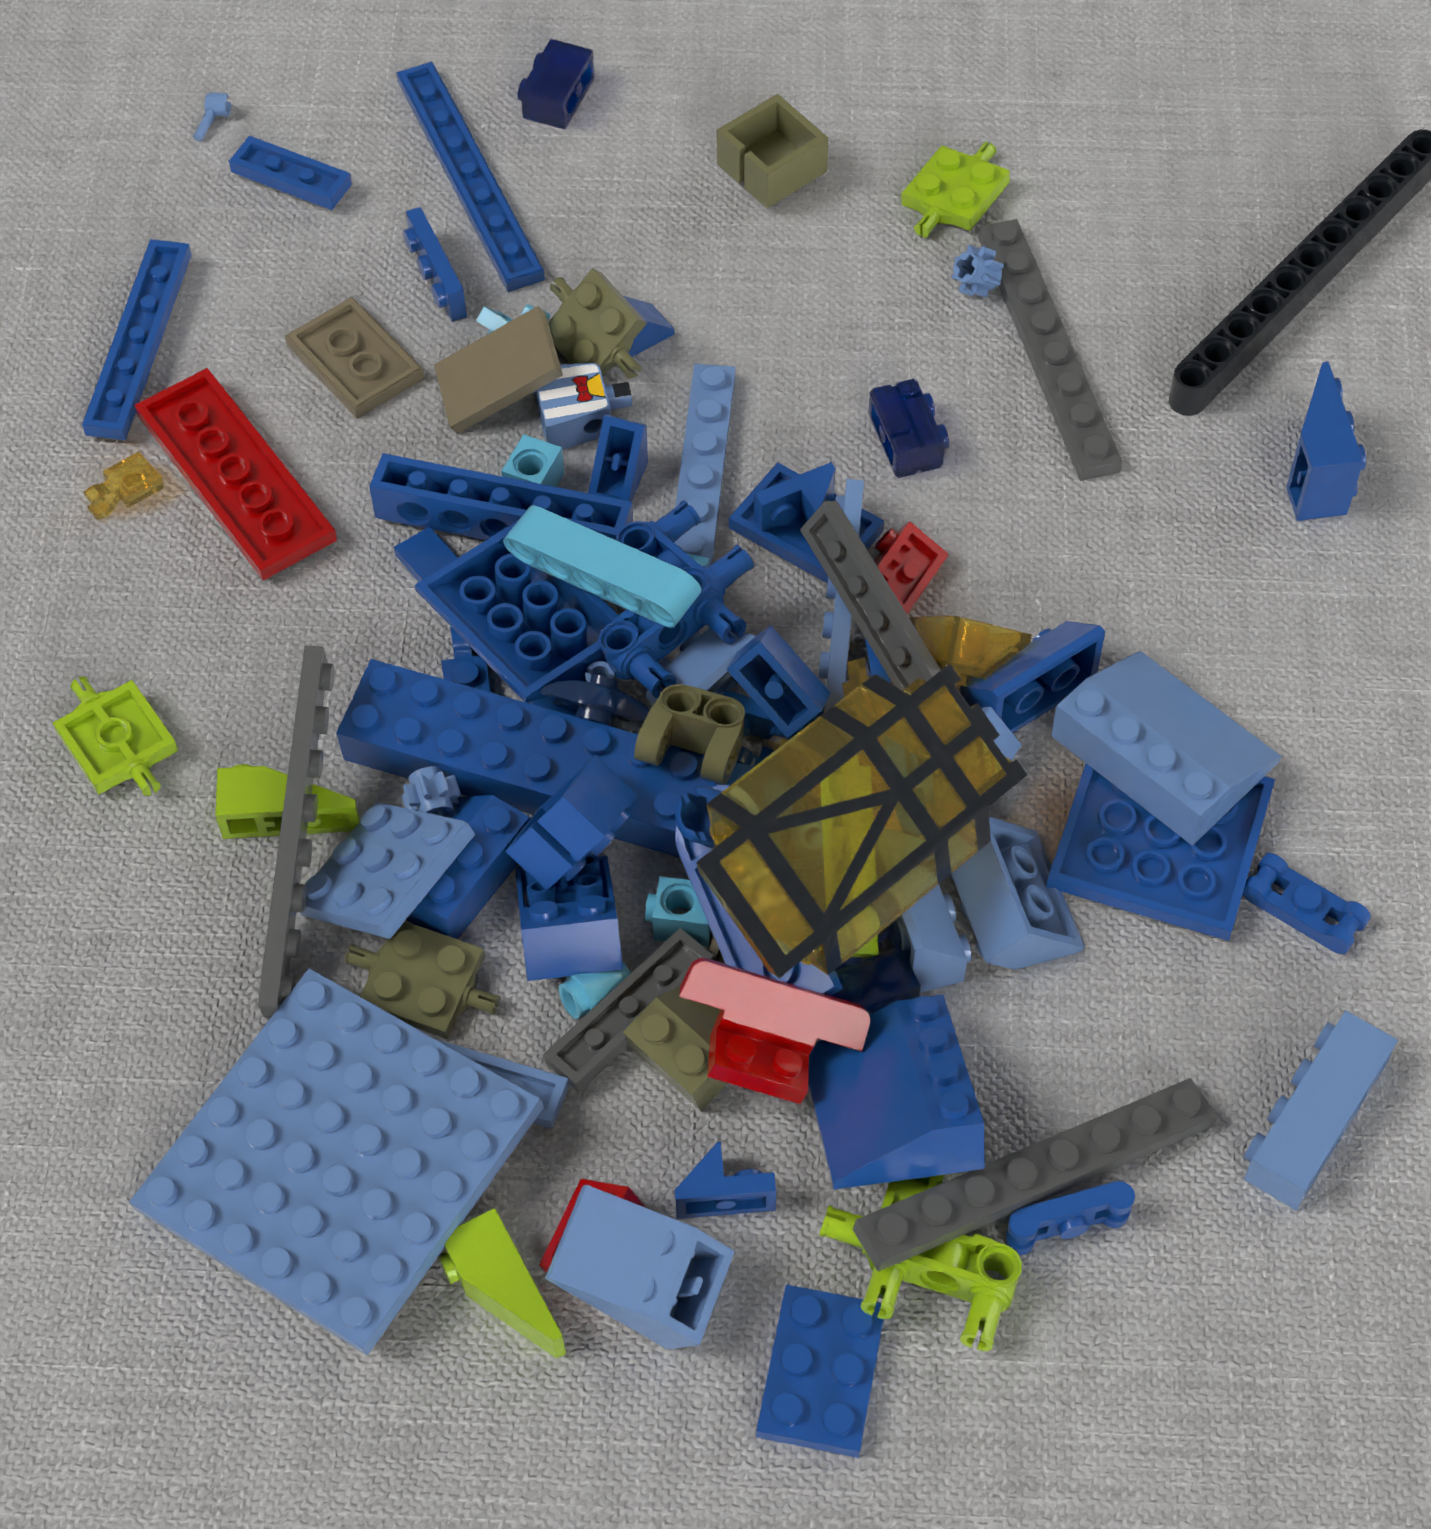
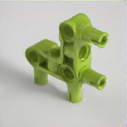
(950, 1268)

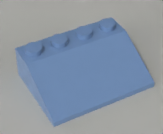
(1162, 744)

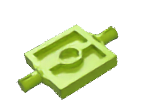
(955, 188)
(115, 736)

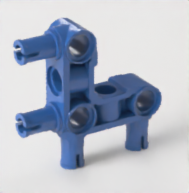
(636, 643)

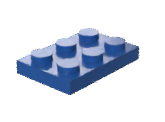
(788, 540)
(820, 1372)

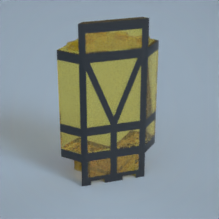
(855, 820)

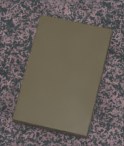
(354, 357)
(498, 369)

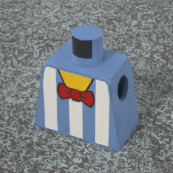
(575, 404)

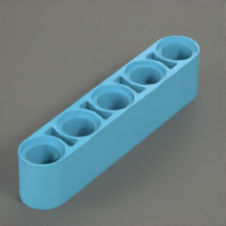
(602, 566)

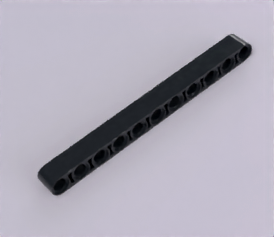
(1301, 275)

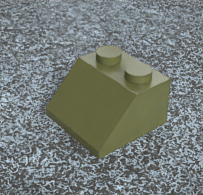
(675, 1042)

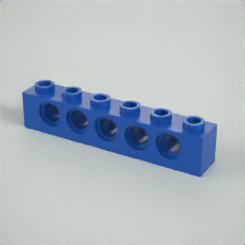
(480, 502)

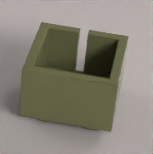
(772, 150)

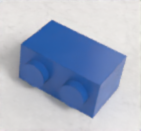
(778, 681)

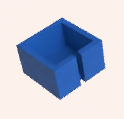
(573, 824)

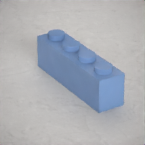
(1319, 1109)

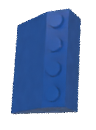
(518, 617)
(899, 1103)

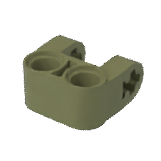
(697, 723)

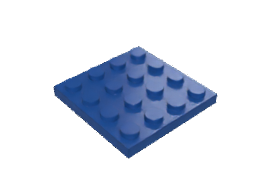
(1138, 864)

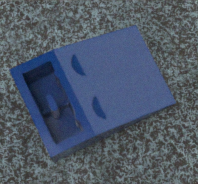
(1326, 456)
(570, 924)

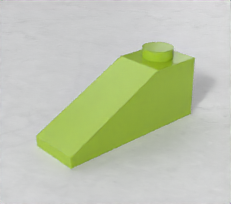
(253, 803)
(496, 1278)

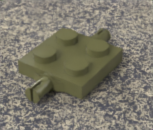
(595, 324)
(424, 978)

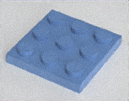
(384, 868)

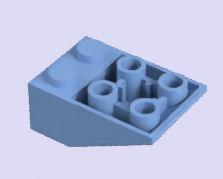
(640, 1268)

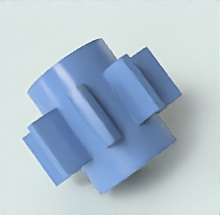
(977, 271)
(431, 792)

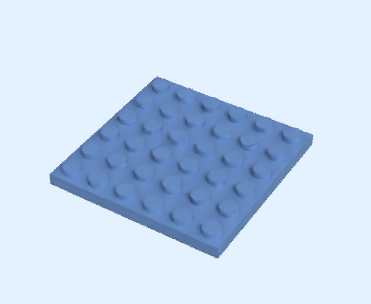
(337, 1159)

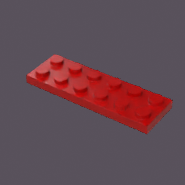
(236, 474)

